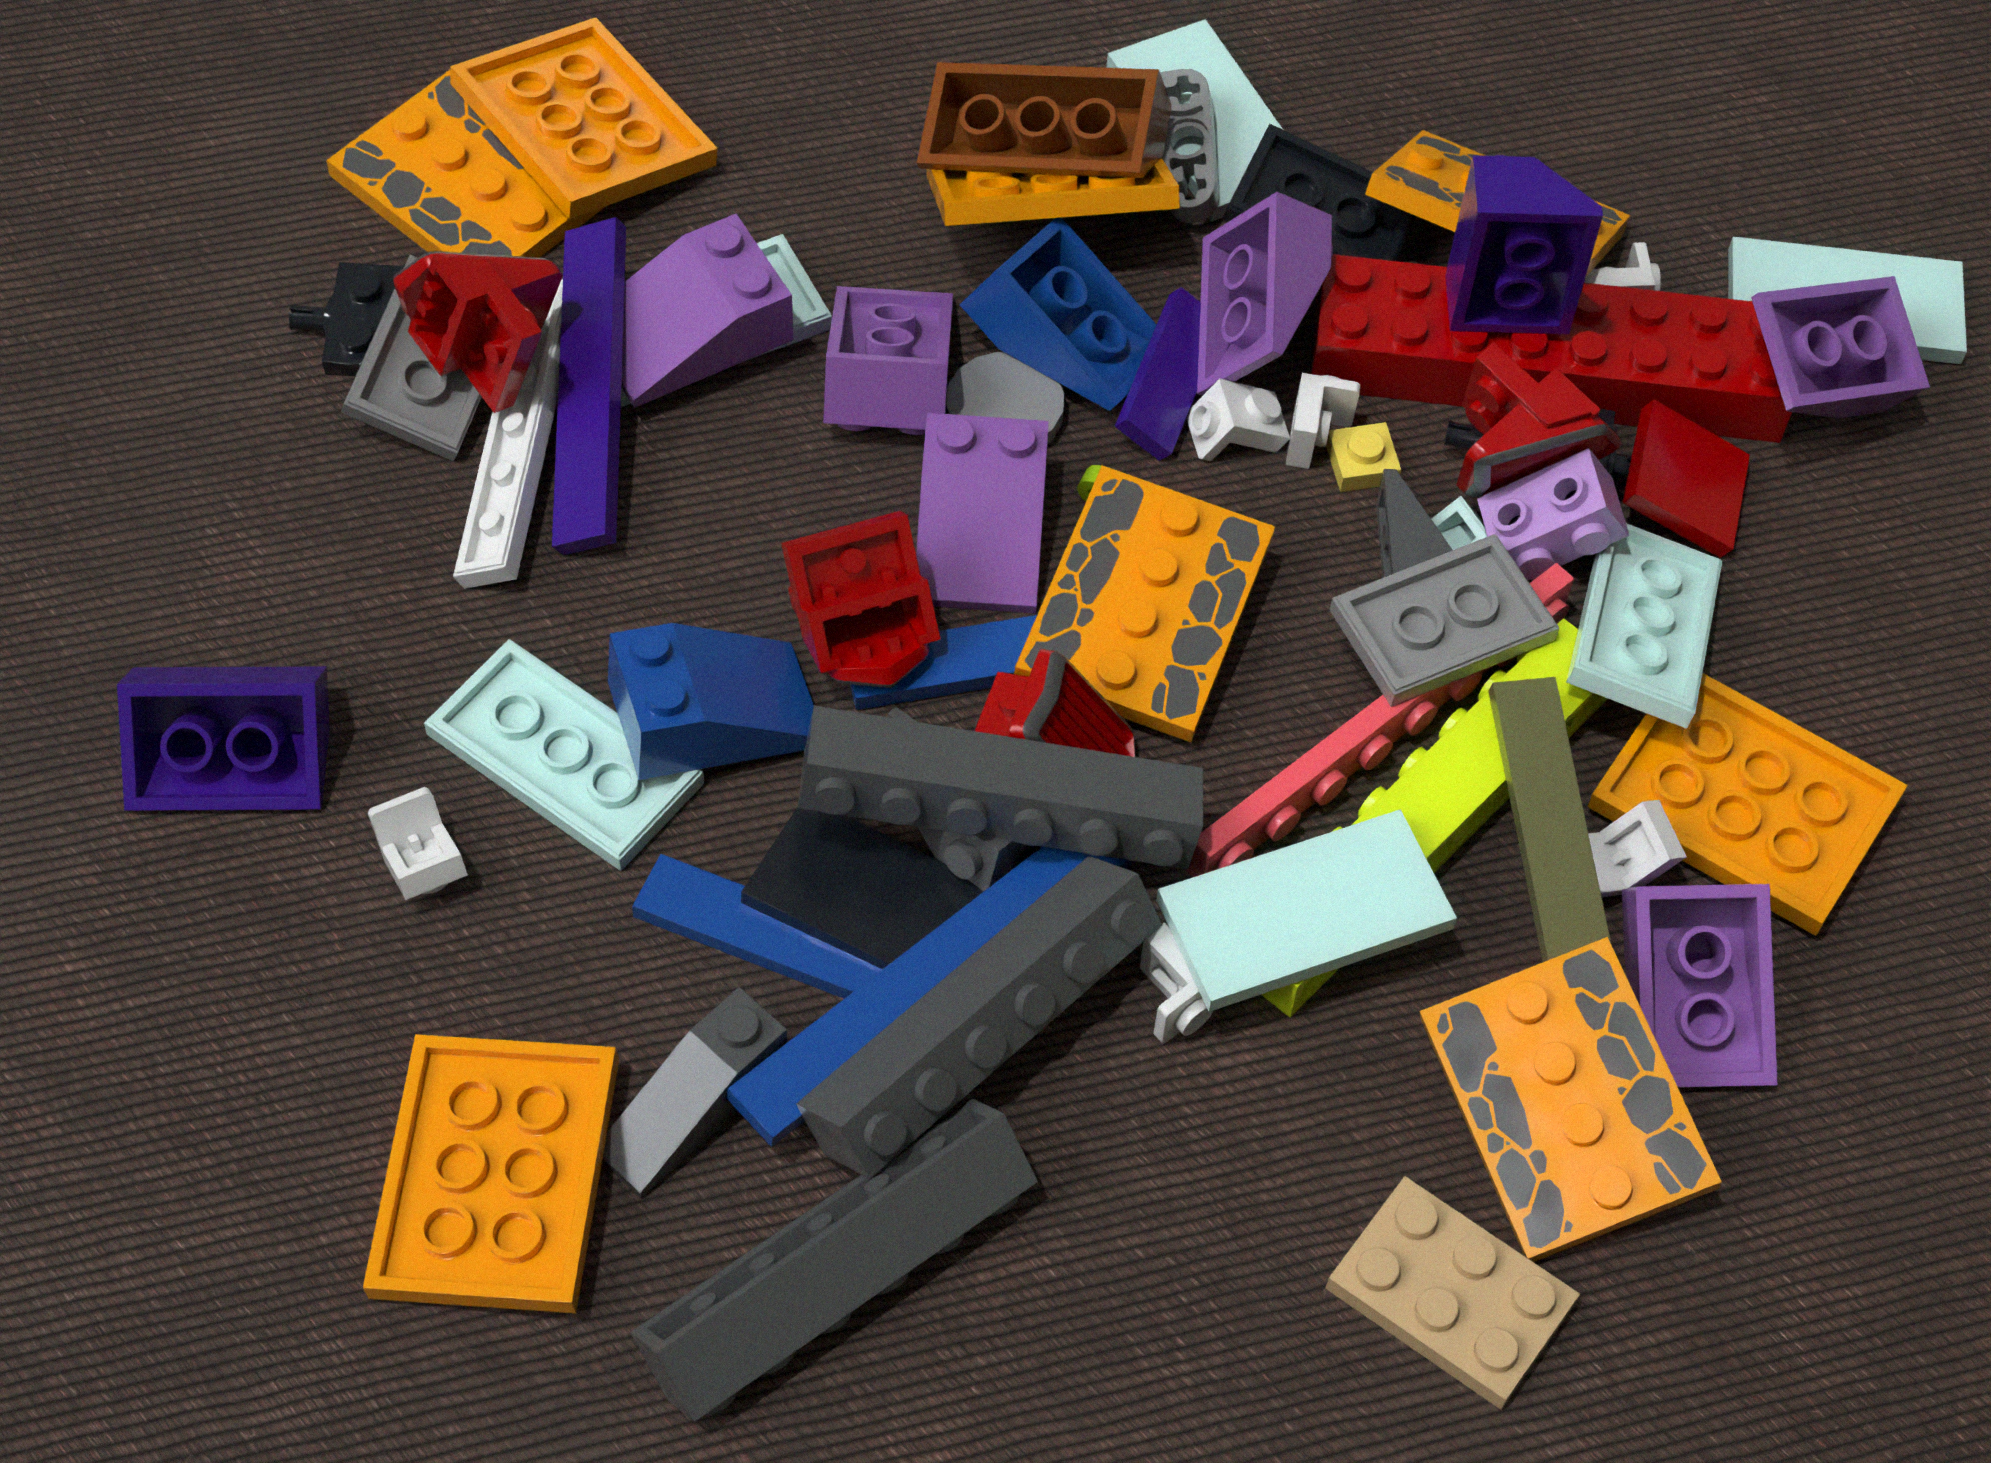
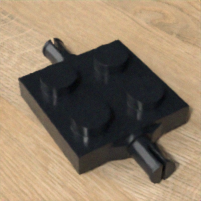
(350, 314)

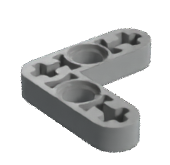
(1192, 120)

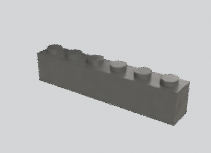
(1001, 787)
(979, 1016)
(834, 1260)

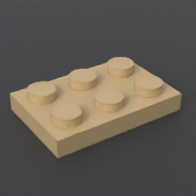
(1452, 1292)

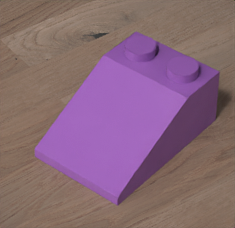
(1259, 285)
(701, 311)
(1841, 347)
(887, 358)
(982, 511)
(1705, 979)

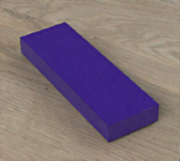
(1165, 378)

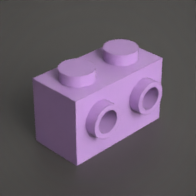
(1556, 514)

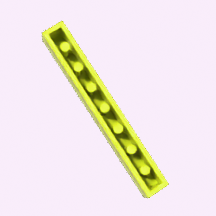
(1461, 777)

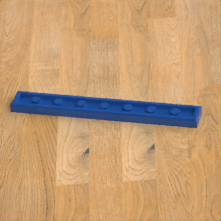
(773, 1088)

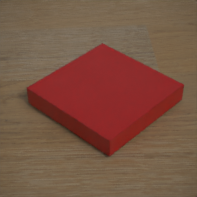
(1686, 478)

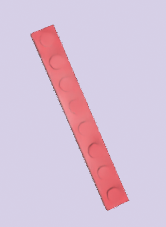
(1356, 744)

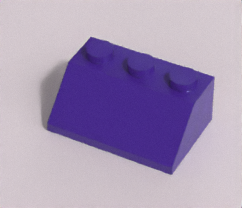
(1519, 248)
(223, 737)

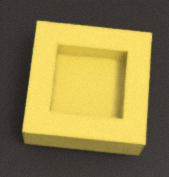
(1361, 455)

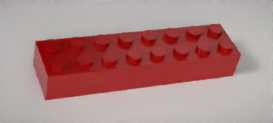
(1625, 348)

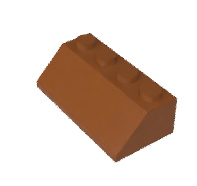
(1045, 120)

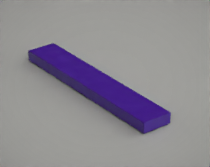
(589, 387)

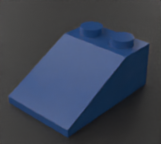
(1064, 316)
(705, 697)

